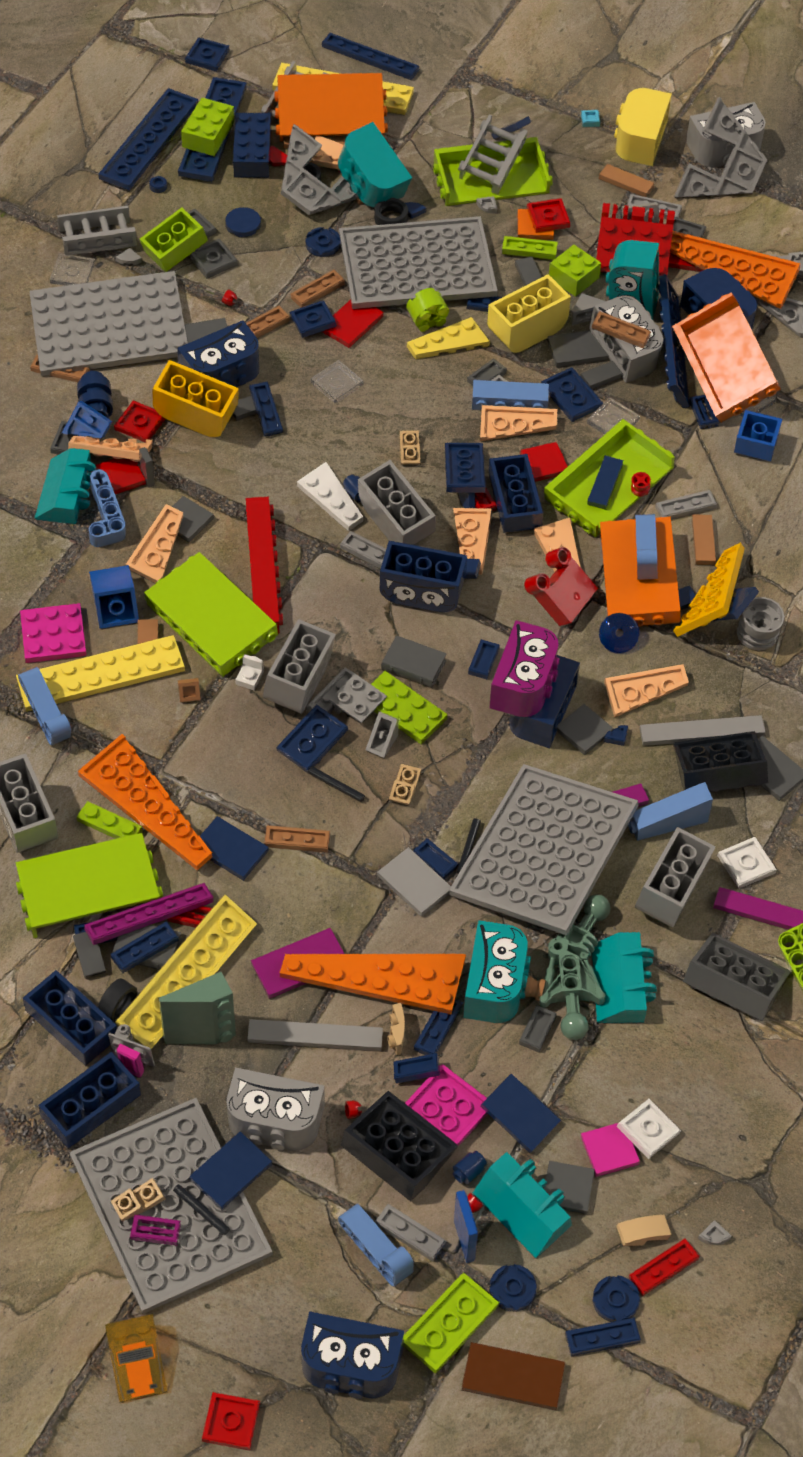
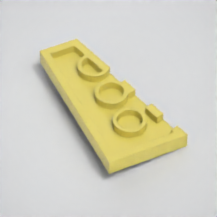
(449, 339)

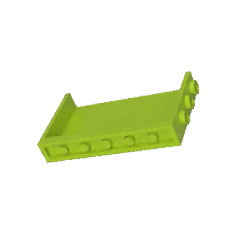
(526, 178)
(573, 485)
(211, 614)
(86, 881)

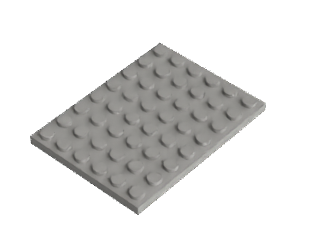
(398, 260)
(108, 322)
(544, 849)
(169, 1151)

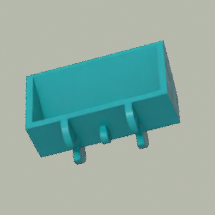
(65, 487)
(620, 973)
(523, 1204)

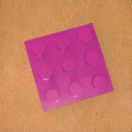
(53, 633)
(449, 1104)

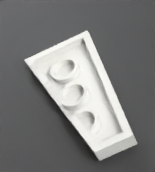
(331, 496)

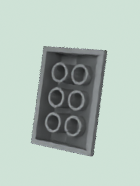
(736, 976)

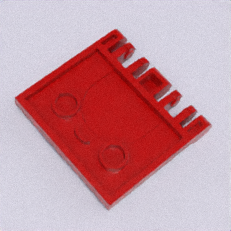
(616, 230)

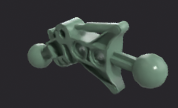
(574, 951)

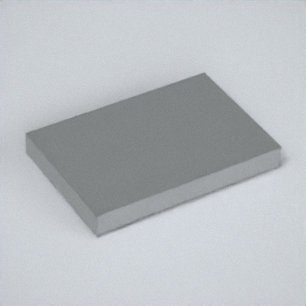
(414, 881)

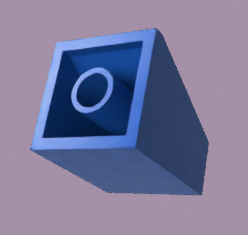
(114, 596)

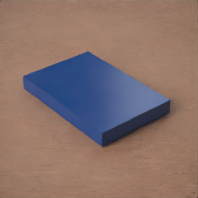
(465, 1226)

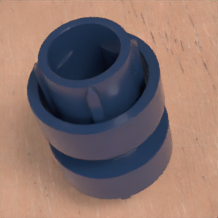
(96, 392)

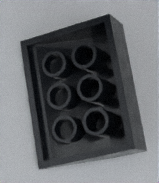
(722, 762)
(398, 1145)

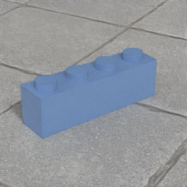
(509, 394)

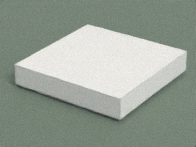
(746, 862)
(648, 1128)

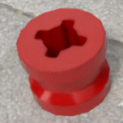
(640, 479)

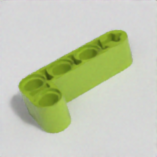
(794, 952)

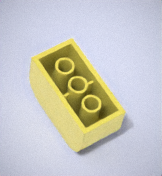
(642, 125)
(529, 314)

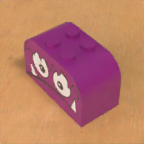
(525, 671)

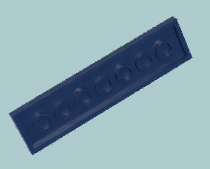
(148, 139)
(202, 165)
(674, 352)

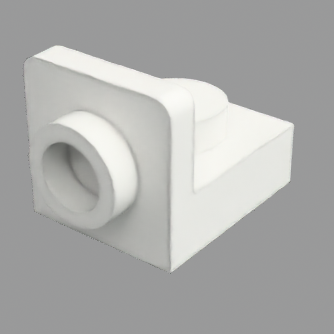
(250, 672)

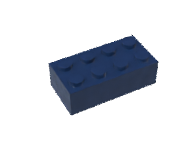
(252, 145)
(515, 493)
(70, 1017)
(89, 1100)

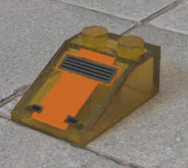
(136, 1358)

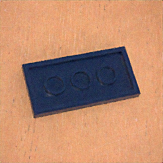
(464, 467)

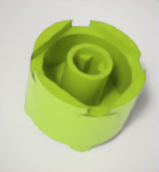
(428, 309)

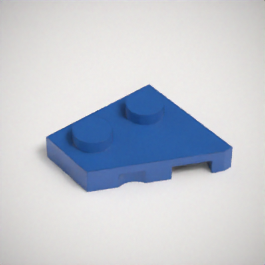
(87, 422)

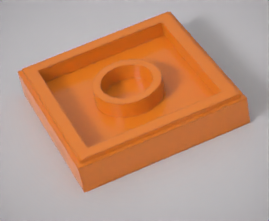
(526, 228)

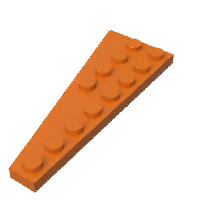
(758, 273)
(131, 787)
(407, 979)

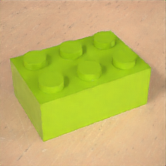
(207, 126)
(173, 239)

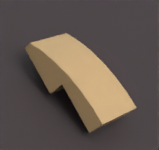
(409, 447)
(405, 784)
(396, 1036)
(138, 1200)
(639, 1230)

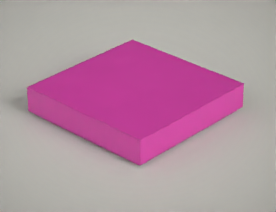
(609, 1150)

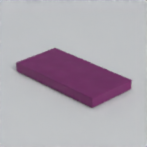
(269, 965)

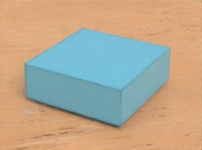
(590, 118)

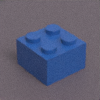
(758, 435)

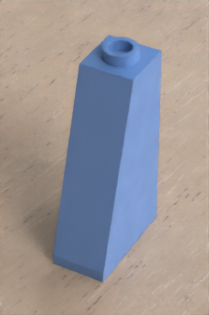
(679, 810)

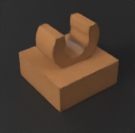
(189, 690)

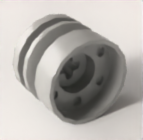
(760, 624)

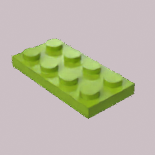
(415, 713)
(449, 1322)

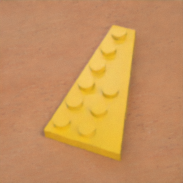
(714, 598)

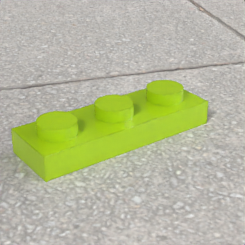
(529, 247)
(107, 821)

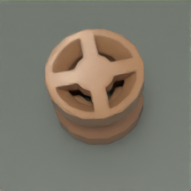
(534, 988)

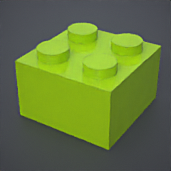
(575, 270)

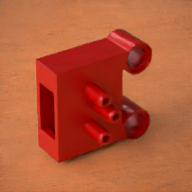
(565, 591)

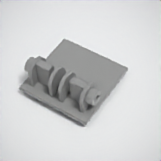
(357, 698)
(124, 1036)

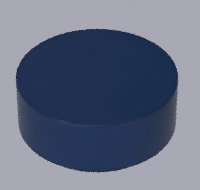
(158, 184)

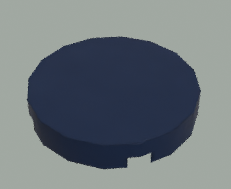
(243, 221)
(323, 242)
(513, 1287)
(616, 1298)

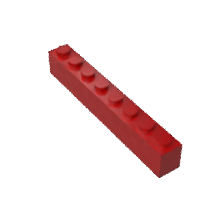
(263, 557)

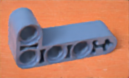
(105, 505)
(646, 547)
(54, 725)
(392, 1262)

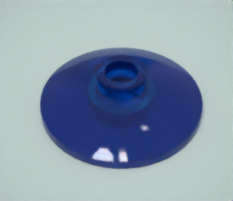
(611, 640)

